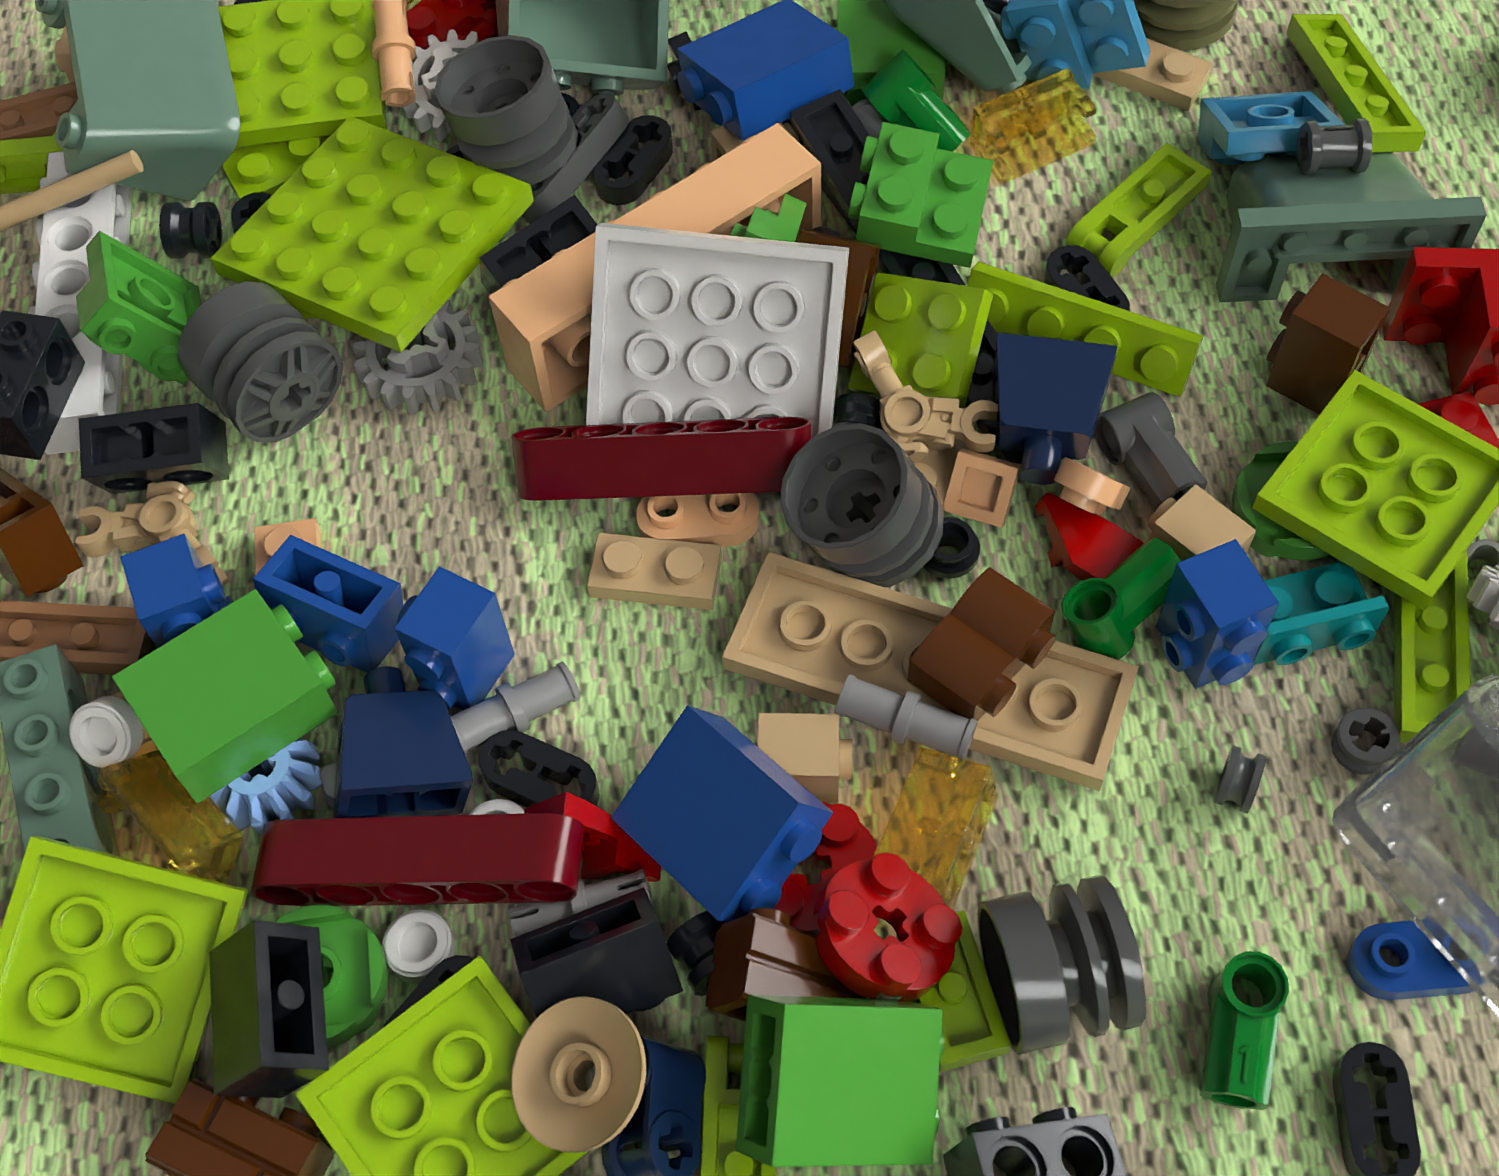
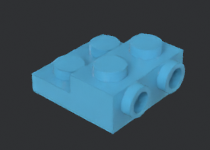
(1076, 36)
(1258, 125)

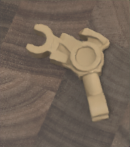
(915, 418)
(145, 524)

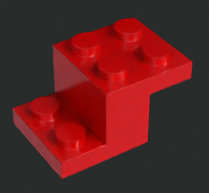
(1455, 301)

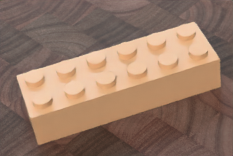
(548, 311)

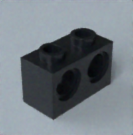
(536, 244)
(35, 380)
(153, 446)
(1038, 1147)

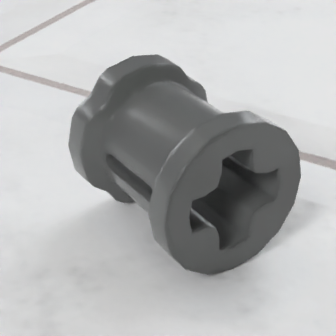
(1334, 146)

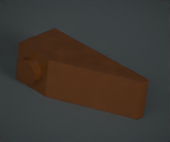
(33, 541)

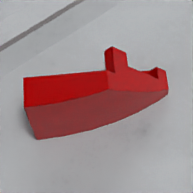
(1083, 540)
(605, 843)

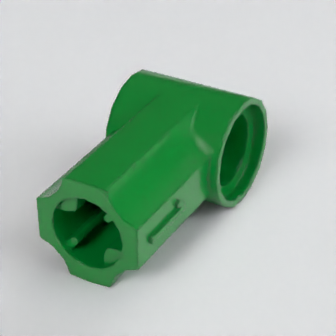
(907, 98)
(1108, 609)
(1242, 1036)

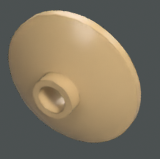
(552, 1073)

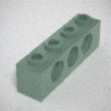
(49, 780)

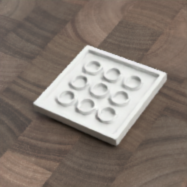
(713, 327)

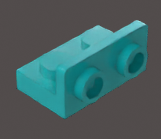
(1318, 612)

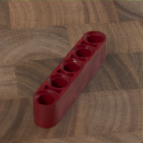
(657, 458)
(419, 860)

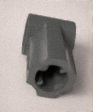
(1144, 440)

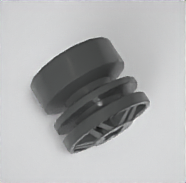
(507, 108)
(259, 361)
(862, 505)
(1074, 960)

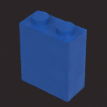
(764, 67)
(721, 816)

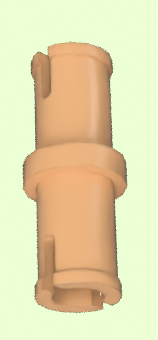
(394, 52)

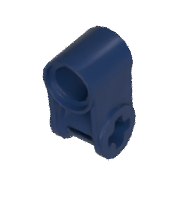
(665, 1117)

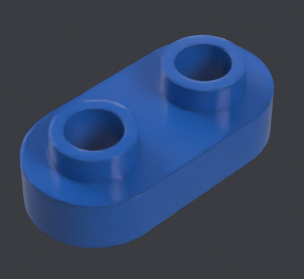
(1422, 968)

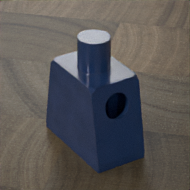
(1048, 399)
(398, 753)

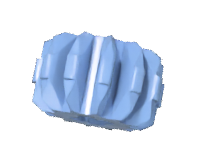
(272, 788)

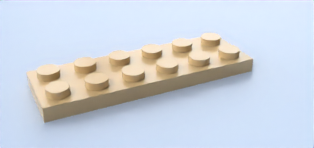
(818, 626)

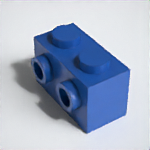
(172, 588)
(334, 602)
(1215, 615)
(454, 639)

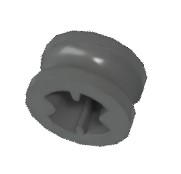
(1353, 724)
(1240, 779)

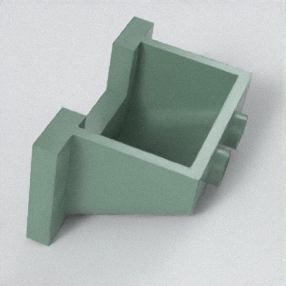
(595, 41)
(1332, 218)

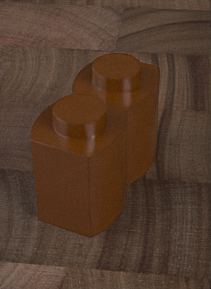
(981, 646)

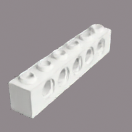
(59, 279)

